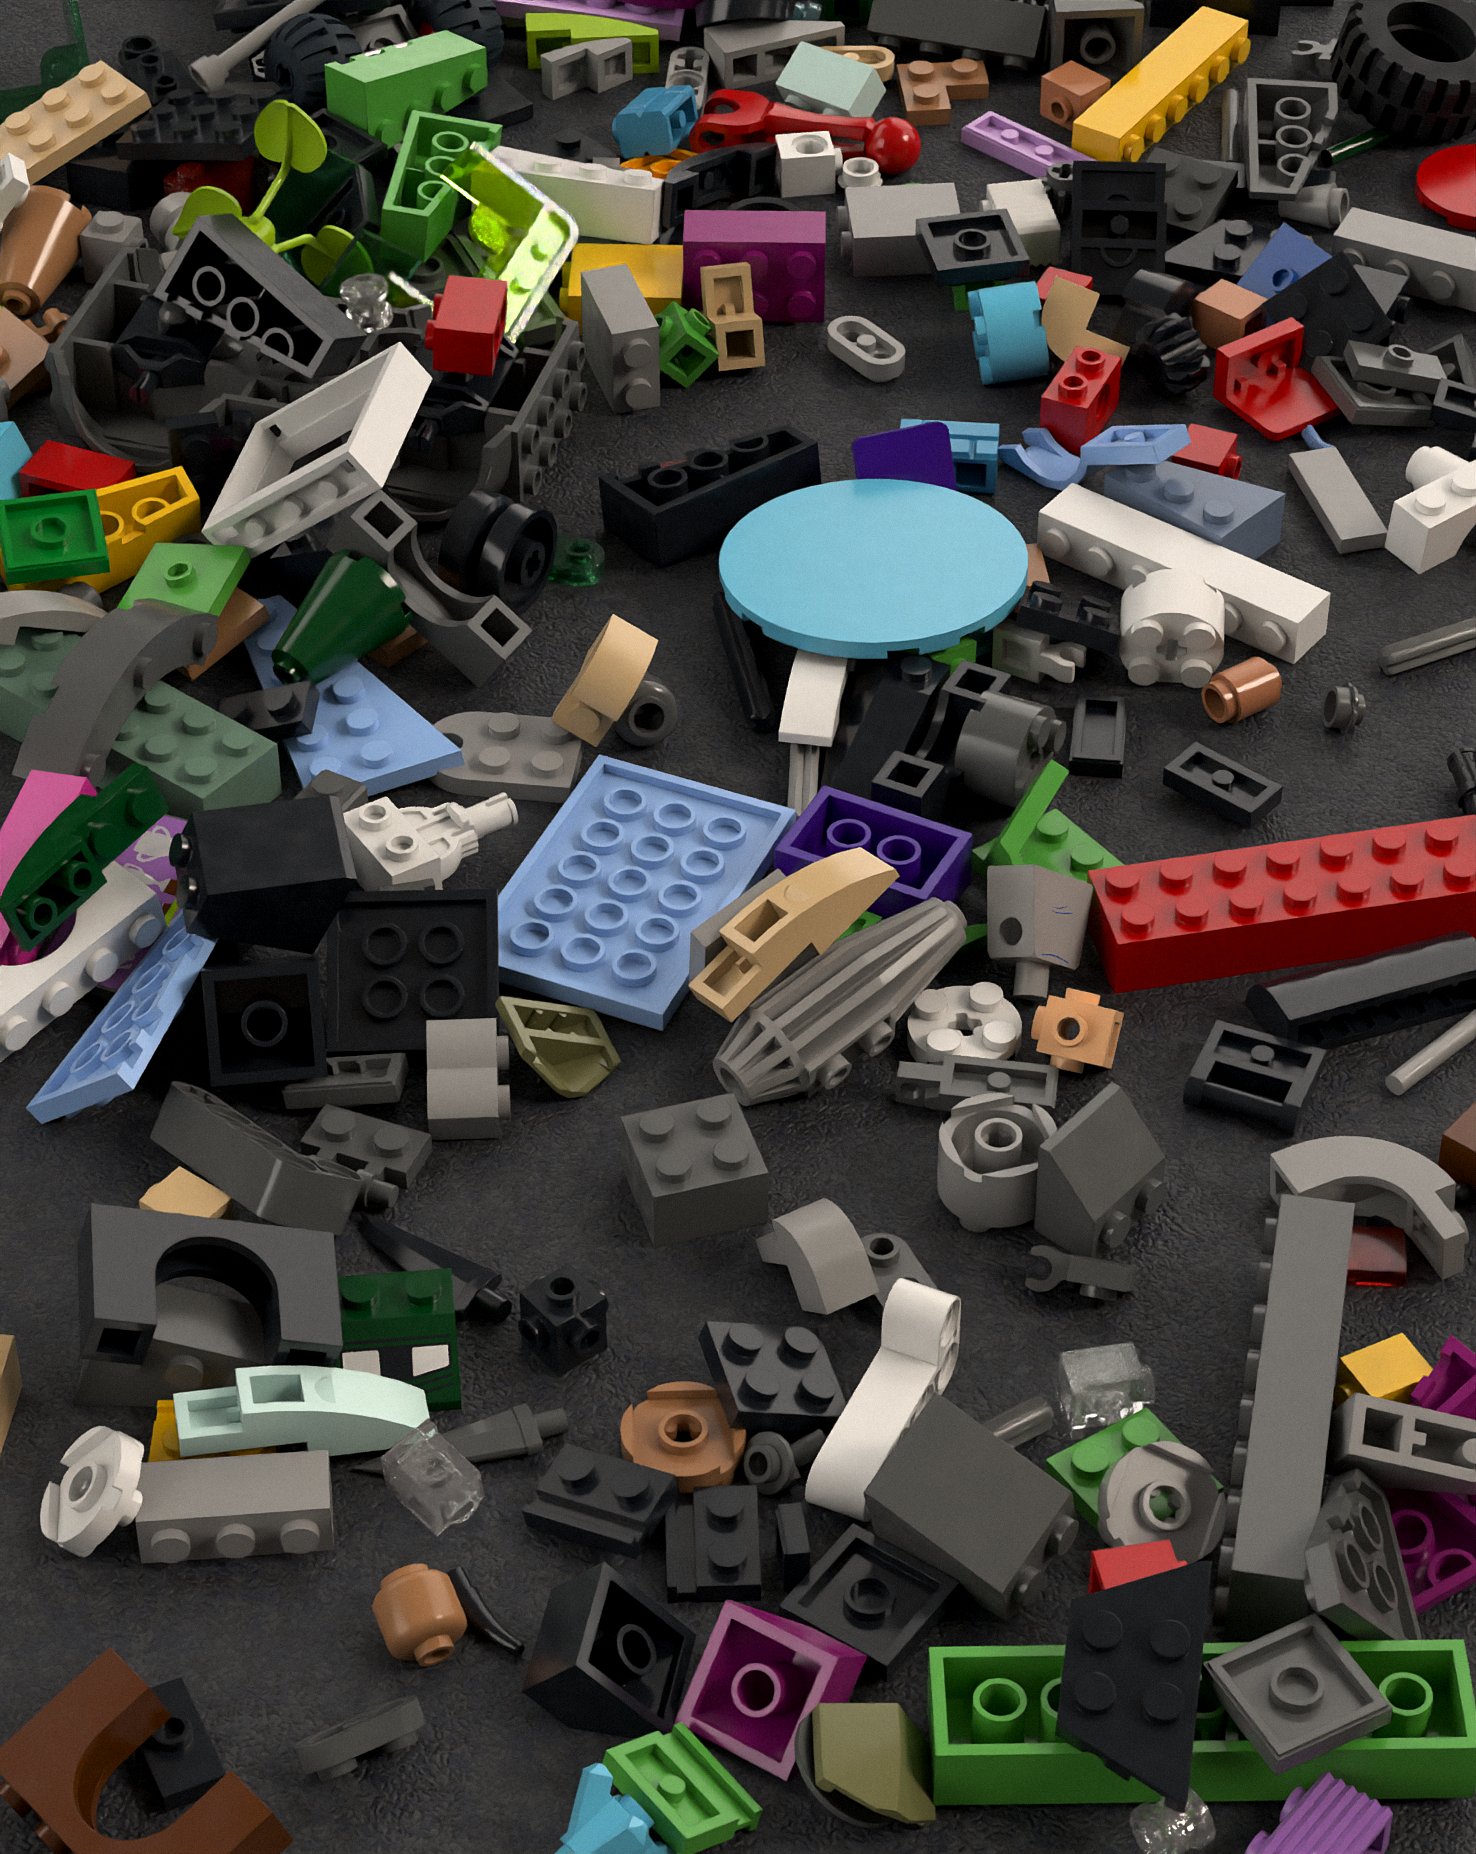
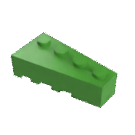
(419, 203)

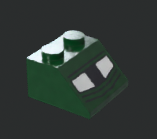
(403, 1331)

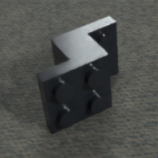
(1117, 222)

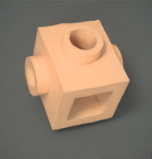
(1097, 1033)

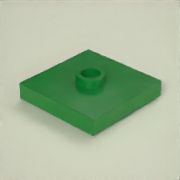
(52, 537)

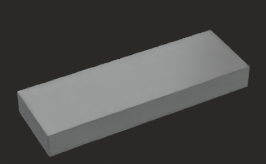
(1337, 500)

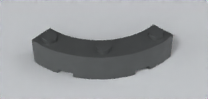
(107, 679)

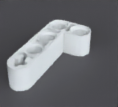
(912, 1363)

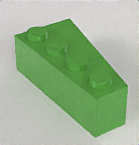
(423, 76)

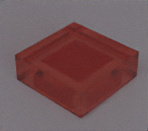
(1377, 1257)

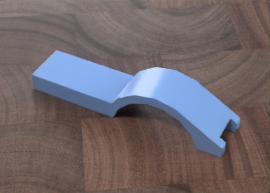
(1119, 445)

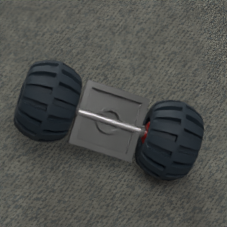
(310, 40)

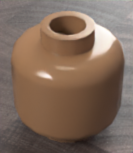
(419, 1614)

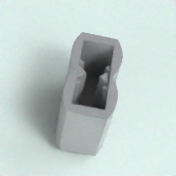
(464, 1079)

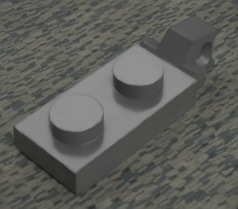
(961, 1077)

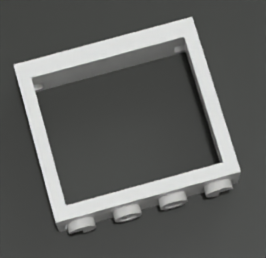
(267, 506)

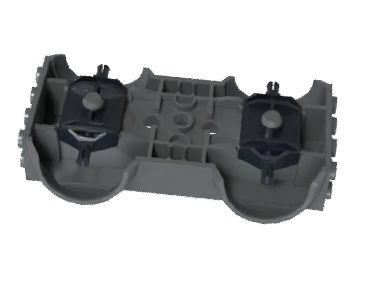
(143, 360)

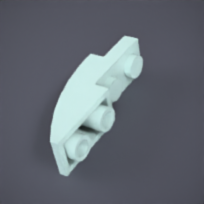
(298, 1404)

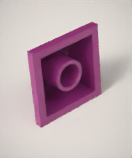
(762, 1682)

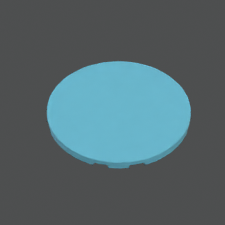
(873, 567)

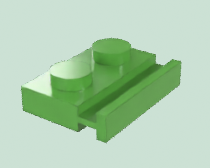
(682, 1789)

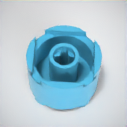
(1008, 333)

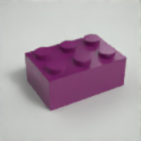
(782, 252)

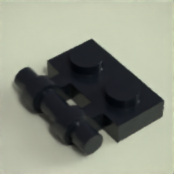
(197, 445)

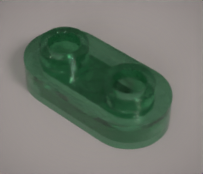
(577, 561)

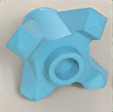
(607, 1822)

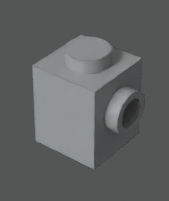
(105, 238)

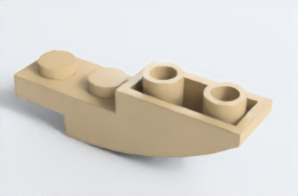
(796, 913)

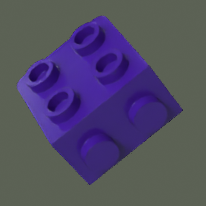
(908, 453)

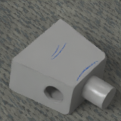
(1035, 923)

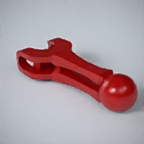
(888, 142)

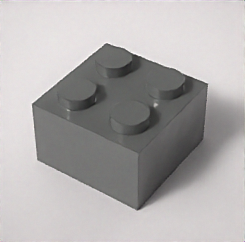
(694, 1169)

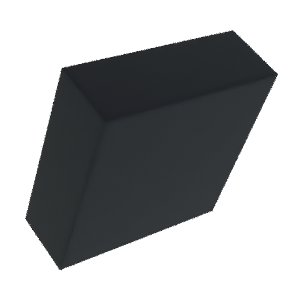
(792, 1545)

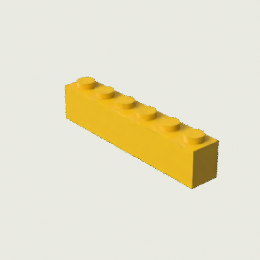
(1162, 87)

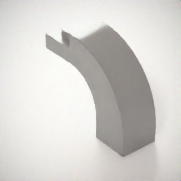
(1381, 1182)

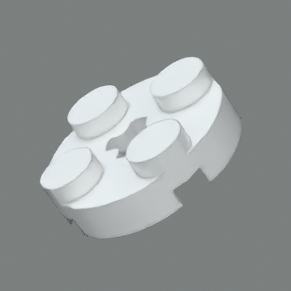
(981, 1008)
(94, 1491)

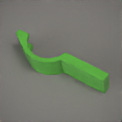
(1013, 837)

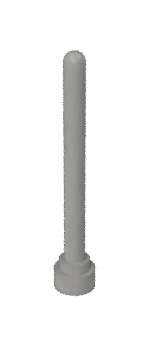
(213, 70)

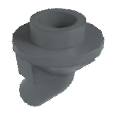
(774, 1463)

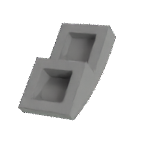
(591, 64)

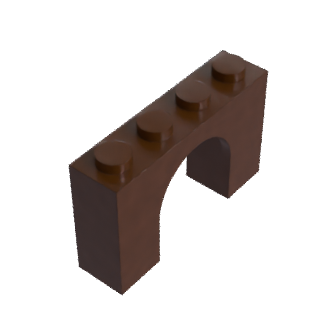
(79, 1740)

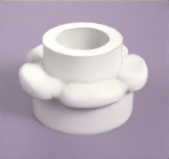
(860, 173)

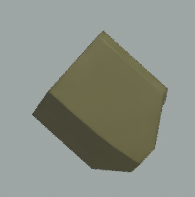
(560, 1043)
(874, 1759)

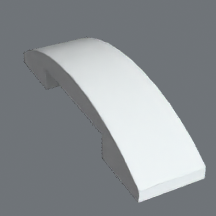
(814, 698)

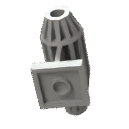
(828, 1006)

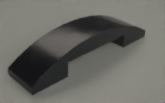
(715, 174)

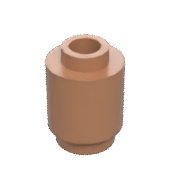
(1242, 690)

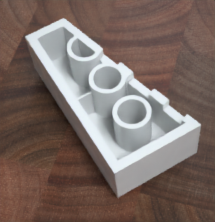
(600, 199)

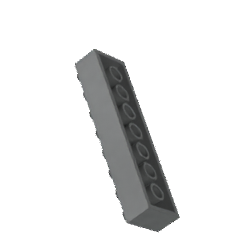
(1284, 1418)

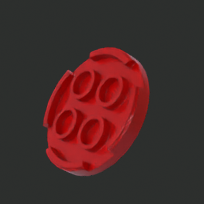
(1449, 185)

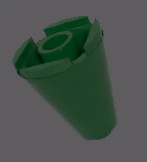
(340, 620)

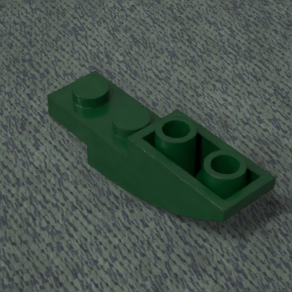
(72, 852)

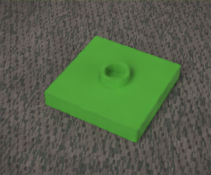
(189, 575)

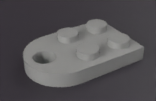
(511, 755)

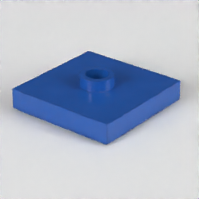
(1281, 263)

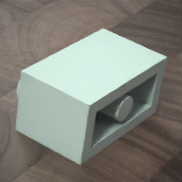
(829, 83)

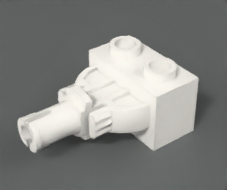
(420, 842)

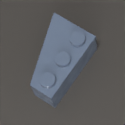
(1202, 503)

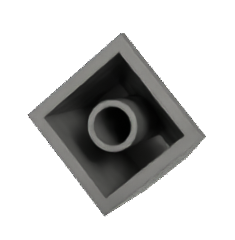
(971, 1508)

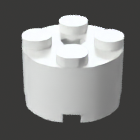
(1172, 629)

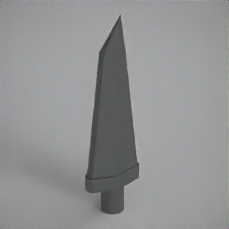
(498, 1436)

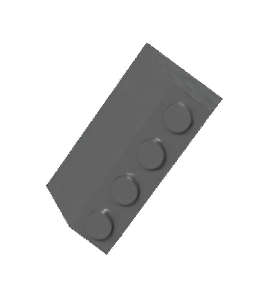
(967, 28)

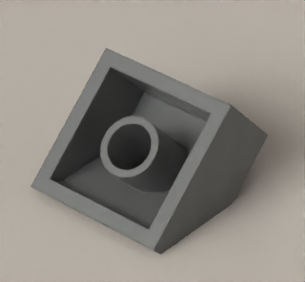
(1095, 35)
(1098, 1176)

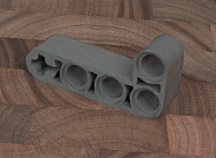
(253, 1163)

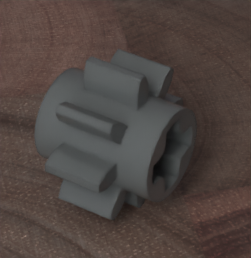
(1059, 188)

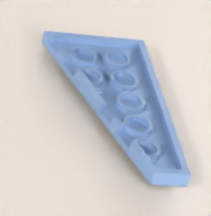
(128, 1029)

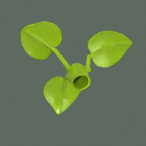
(289, 137)

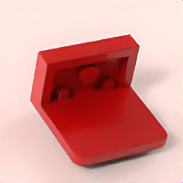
(1266, 384)

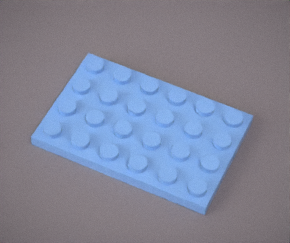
(623, 881)

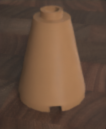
(39, 248)

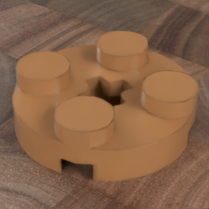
(683, 1406)

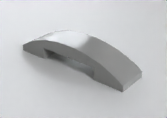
(45, 611)

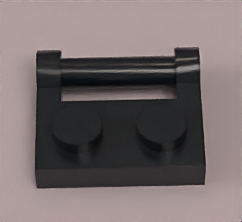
(1258, 1063)

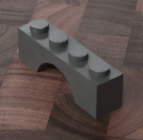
(465, 629)

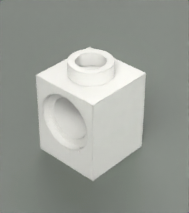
(806, 164)

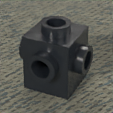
(563, 1319)

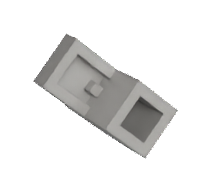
(821, 1256)

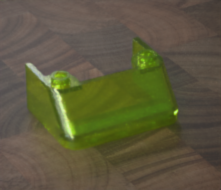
(515, 225)

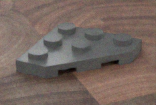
(1358, 1564)

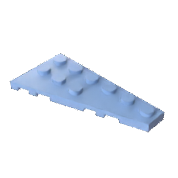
(358, 722)

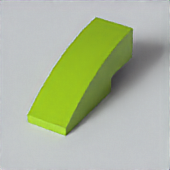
(558, 30)

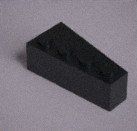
(257, 297)

